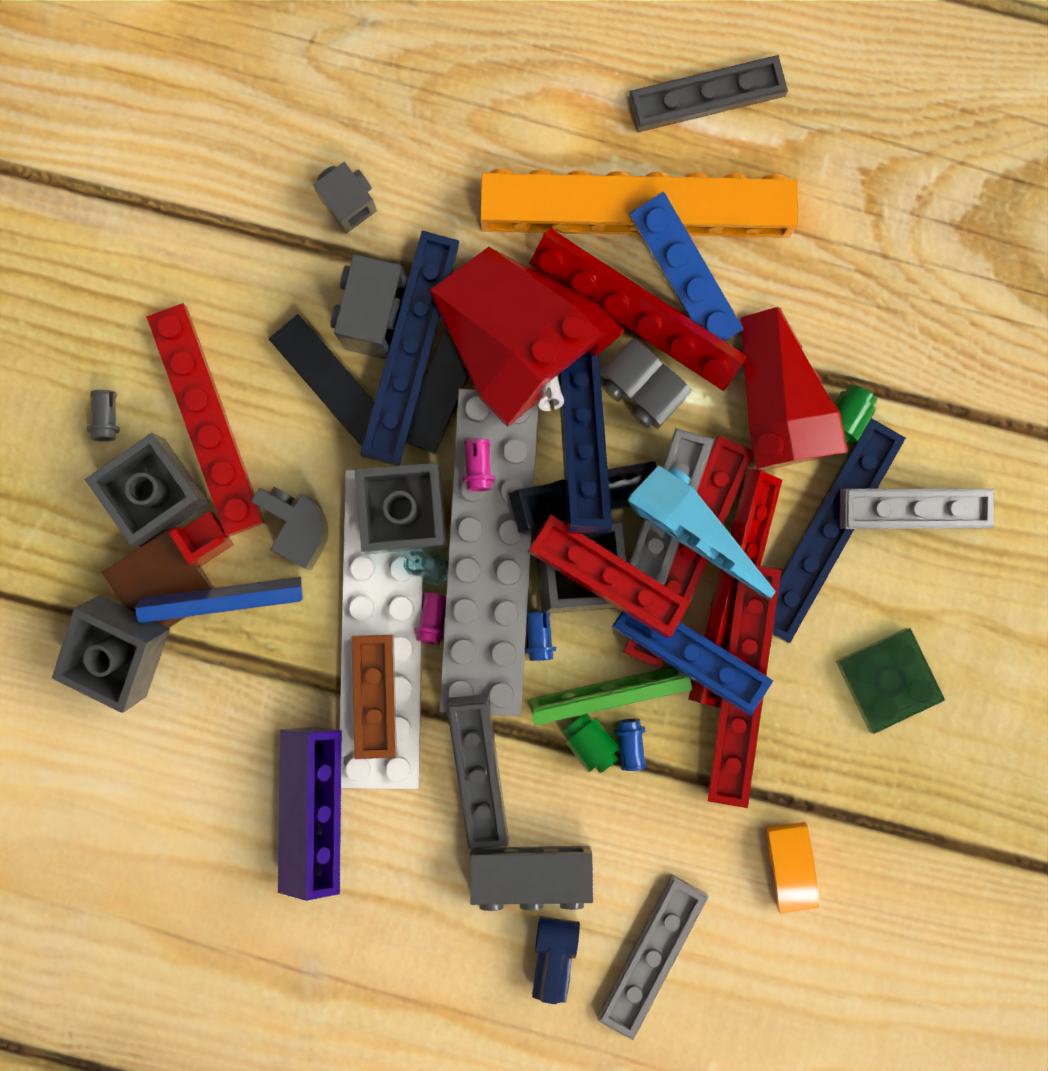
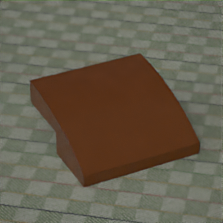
(155, 571)

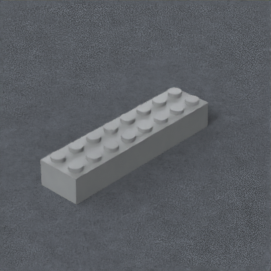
(488, 563)

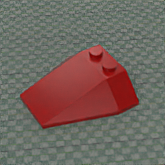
(517, 329)

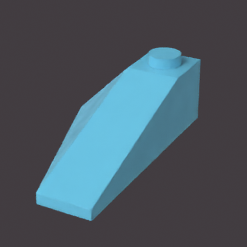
(681, 513)

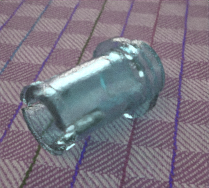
(429, 567)

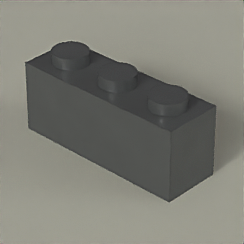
(531, 877)

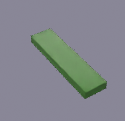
(608, 695)

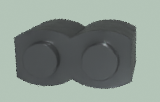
(644, 384)

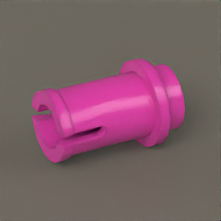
(478, 466)
(431, 619)

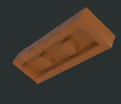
(374, 696)

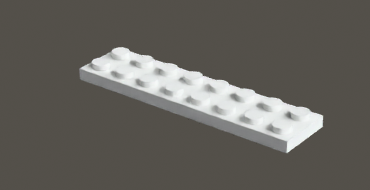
(380, 601)

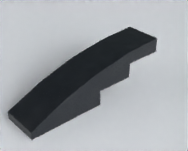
(537, 503)

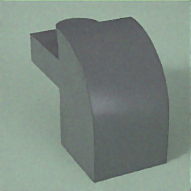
(304, 530)

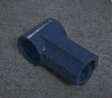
(556, 947)

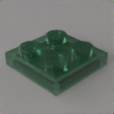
(890, 680)

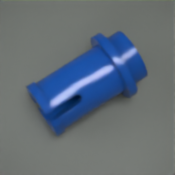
(539, 637)
(631, 744)

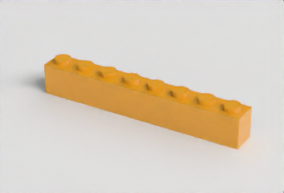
(602, 203)

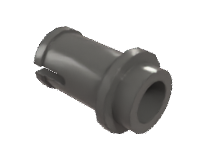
(103, 416)

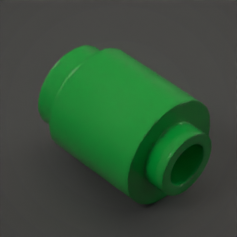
(856, 411)
(591, 743)

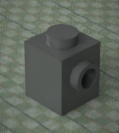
(345, 195)

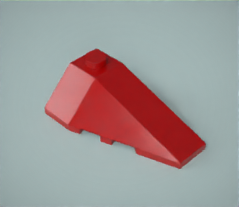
(786, 403)

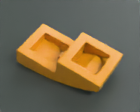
(792, 867)

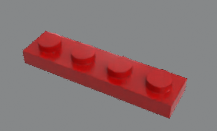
(609, 577)

